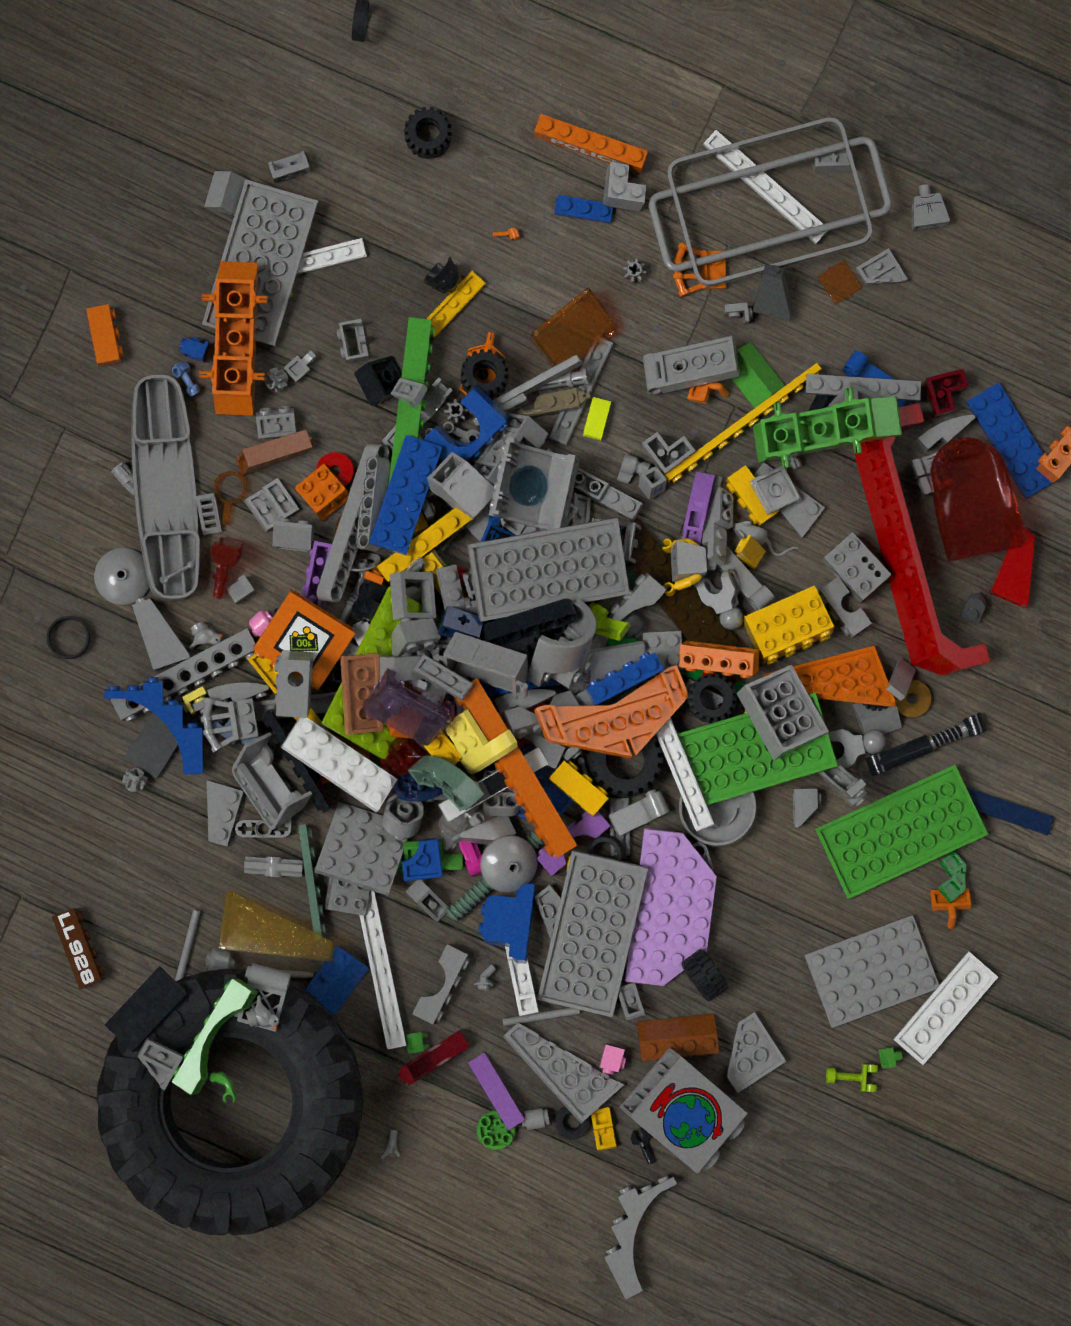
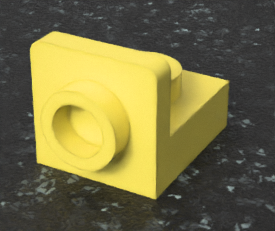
(195, 696)

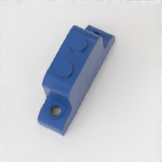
(509, 921)

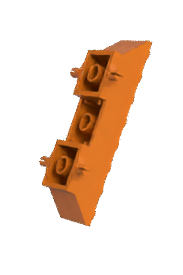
(235, 338)

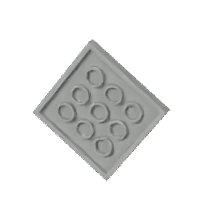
(360, 850)

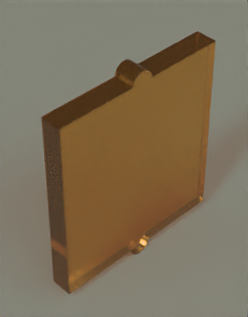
(839, 282)

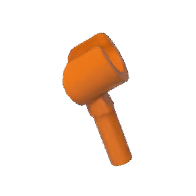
(512, 232)

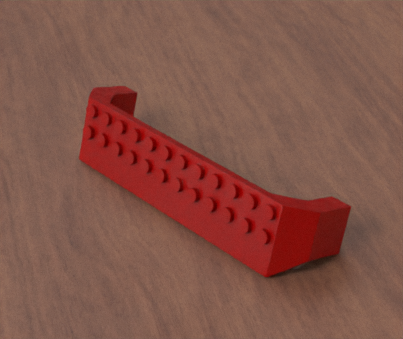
(901, 557)

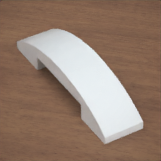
(522, 986)

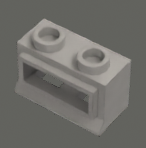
(341, 333)

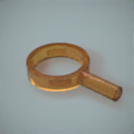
(228, 504)

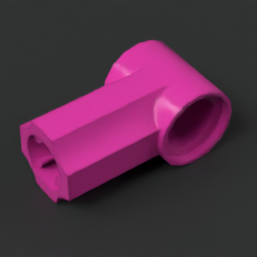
(472, 857)

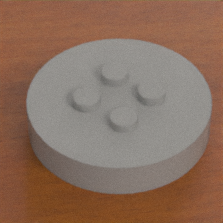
(731, 818)

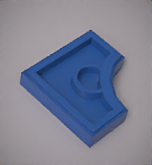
(425, 862)

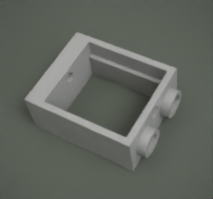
(398, 595)

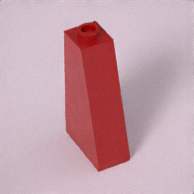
(1014, 574)

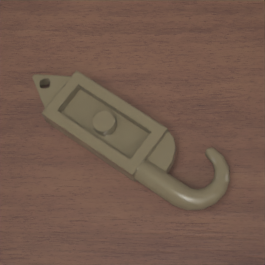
(556, 402)

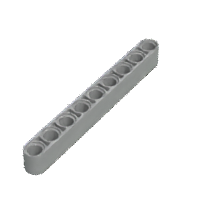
(344, 543)

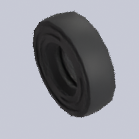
(564, 1131)

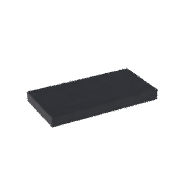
(146, 1009)

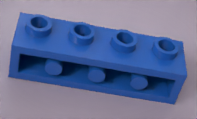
(625, 679)

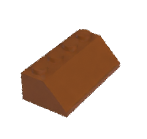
(683, 1034)

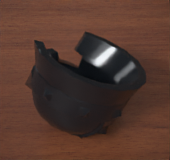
(444, 278)

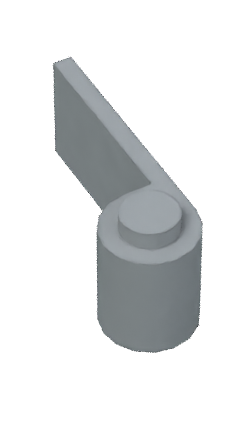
(639, 813)

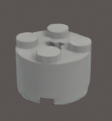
(402, 817)

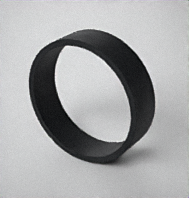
(360, 20)
(62, 619)

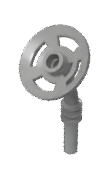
(360, 565)

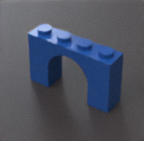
(490, 419)

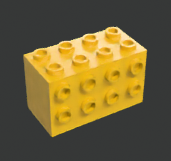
(789, 625)

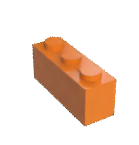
(104, 335)

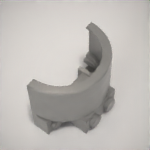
(569, 656)

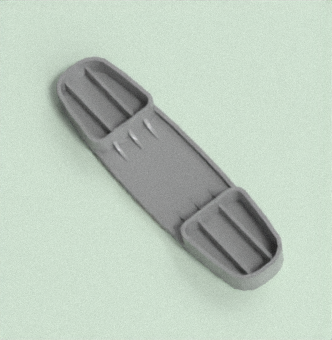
(164, 486)

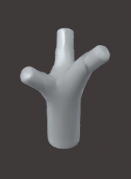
(392, 1145)

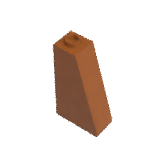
(273, 452)

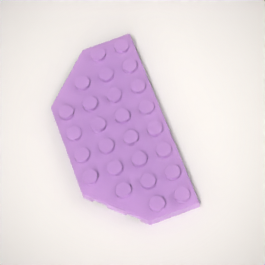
(672, 909)

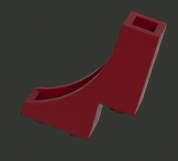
(433, 1058)

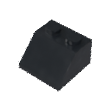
(378, 379)

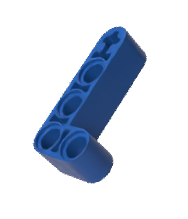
(860, 367)

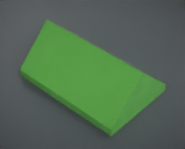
(756, 377)

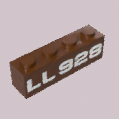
(77, 948)

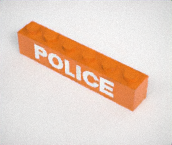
(590, 143)

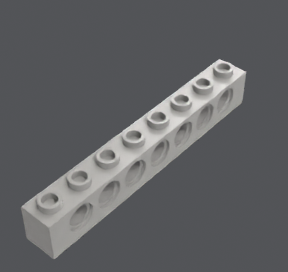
(191, 665)

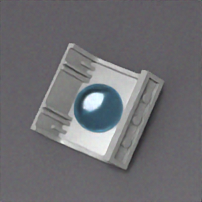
(533, 486)

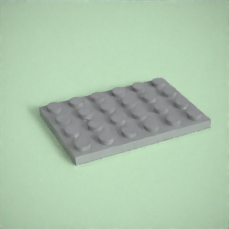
(871, 971)

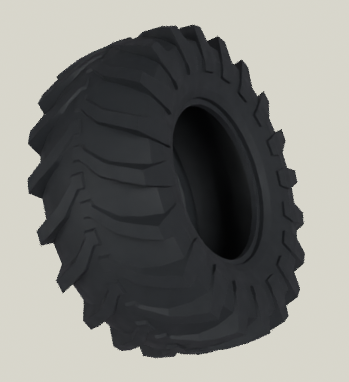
(251, 1195)

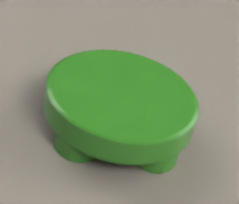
(493, 1132)

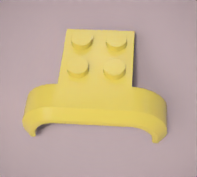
(474, 746)

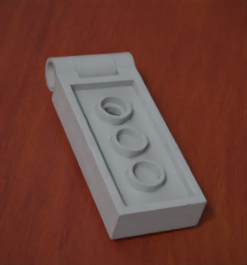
(700, 363)

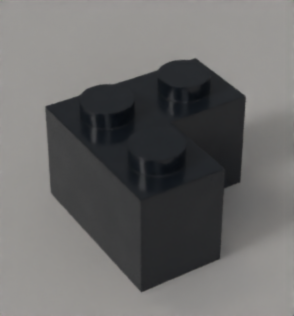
(368, 600)

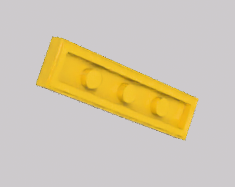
(456, 302)

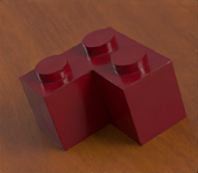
(940, 389)

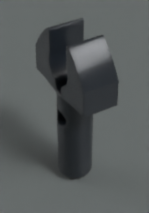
(643, 1145)

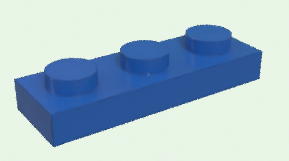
(583, 209)

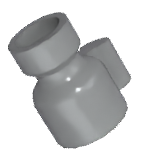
(631, 466)

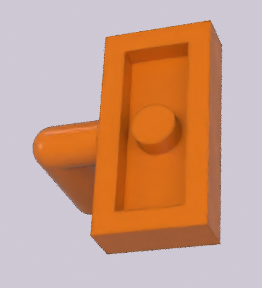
(701, 392)
(939, 902)

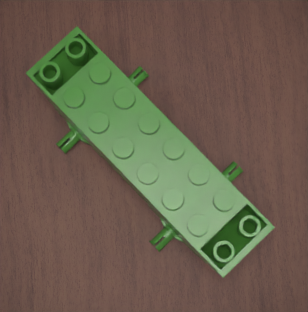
(826, 428)

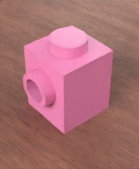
(612, 1059)

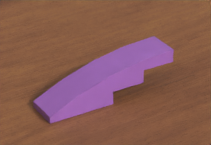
(496, 1091)

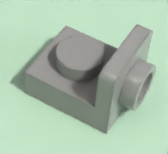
(735, 310)

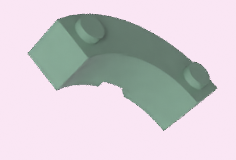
(455, 784)

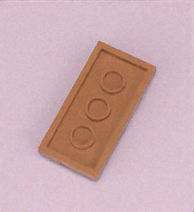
(358, 679)

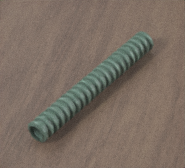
(481, 888)

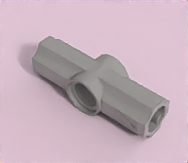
(273, 866)

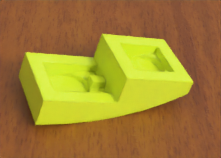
(596, 418)

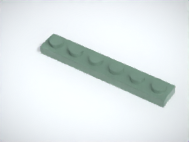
(313, 890)

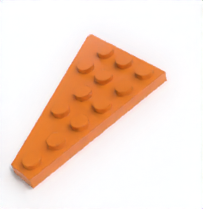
(847, 678)

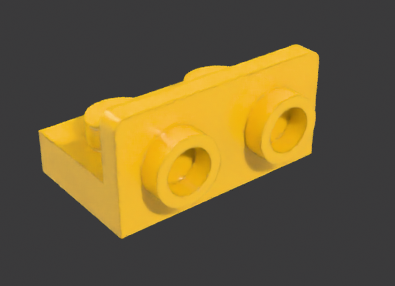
(444, 749)

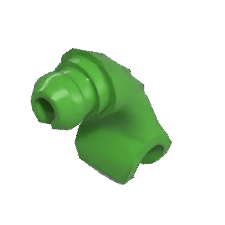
(223, 1079)

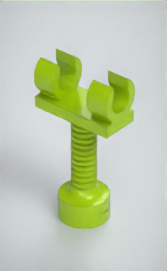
(832, 1075)

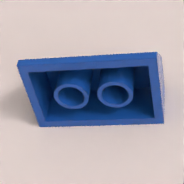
(336, 980)

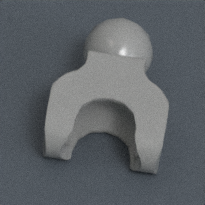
(723, 600)
(855, 746)

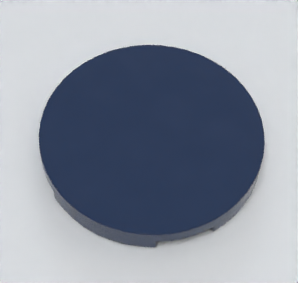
(409, 790)

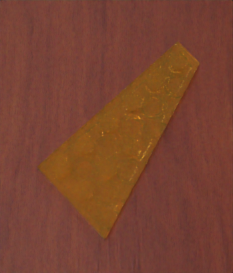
(261, 931)

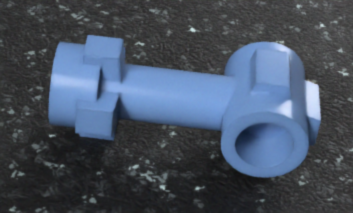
(182, 369)

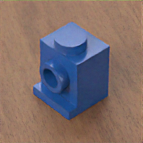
(194, 348)

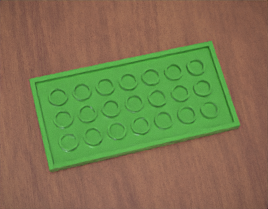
(734, 761)
(901, 831)

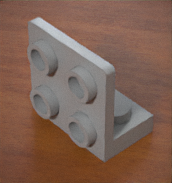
(346, 897)

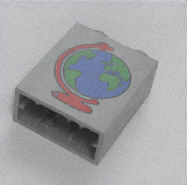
(684, 1111)

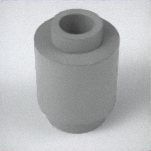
(535, 1119)

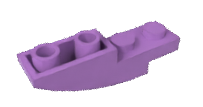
(698, 507)

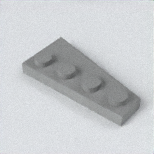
(801, 513)

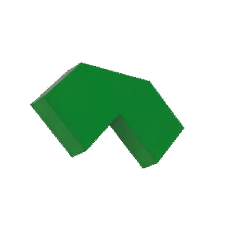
(956, 869)

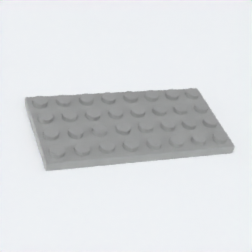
(270, 231)
(547, 567)
(592, 933)

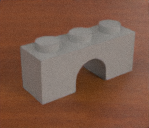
(852, 622)

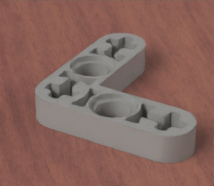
(288, 823)

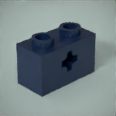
(459, 621)

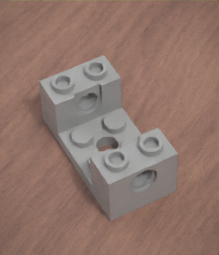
(519, 428)

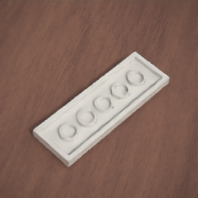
(339, 763)
(945, 1008)

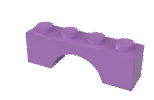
(588, 826)

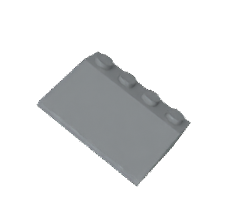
(782, 712)

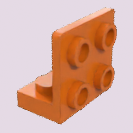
(323, 492)

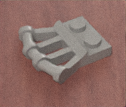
(242, 721)

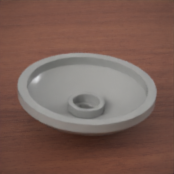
(126, 589)
(501, 855)

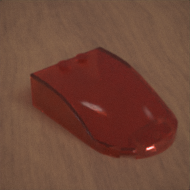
(974, 500)

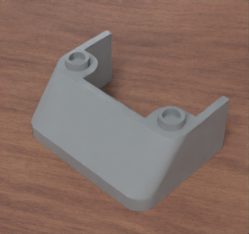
(264, 785)

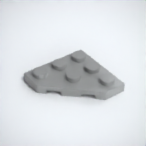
(752, 1053)

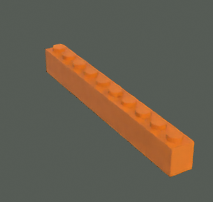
(520, 776)

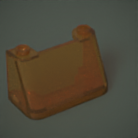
(573, 329)

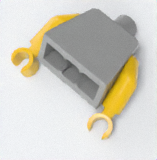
(687, 563)

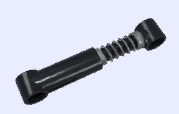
(924, 745)

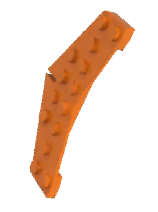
(611, 726)

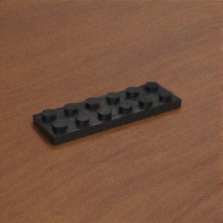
(300, 768)

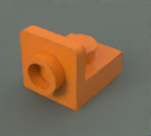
(375, 576)

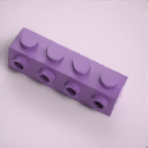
(319, 554)

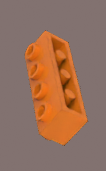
(1058, 458)
(719, 658)

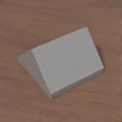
(224, 192)
(883, 721)

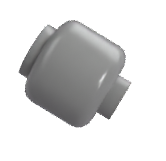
(219, 959)

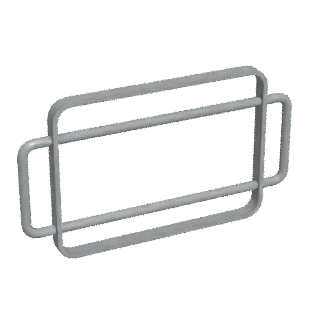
(846, 144)

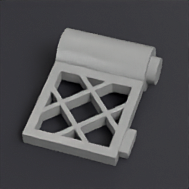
(270, 981)

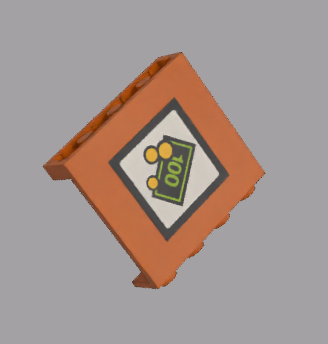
(305, 628)

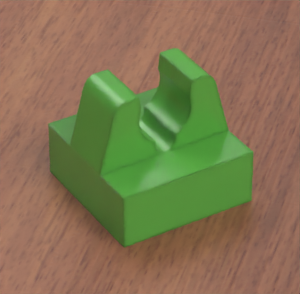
(415, 1043)
(889, 1057)

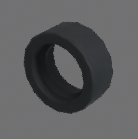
(610, 840)

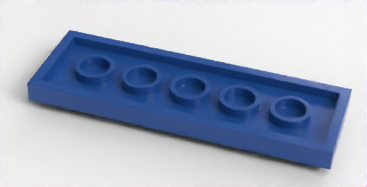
(1010, 438)
(405, 495)

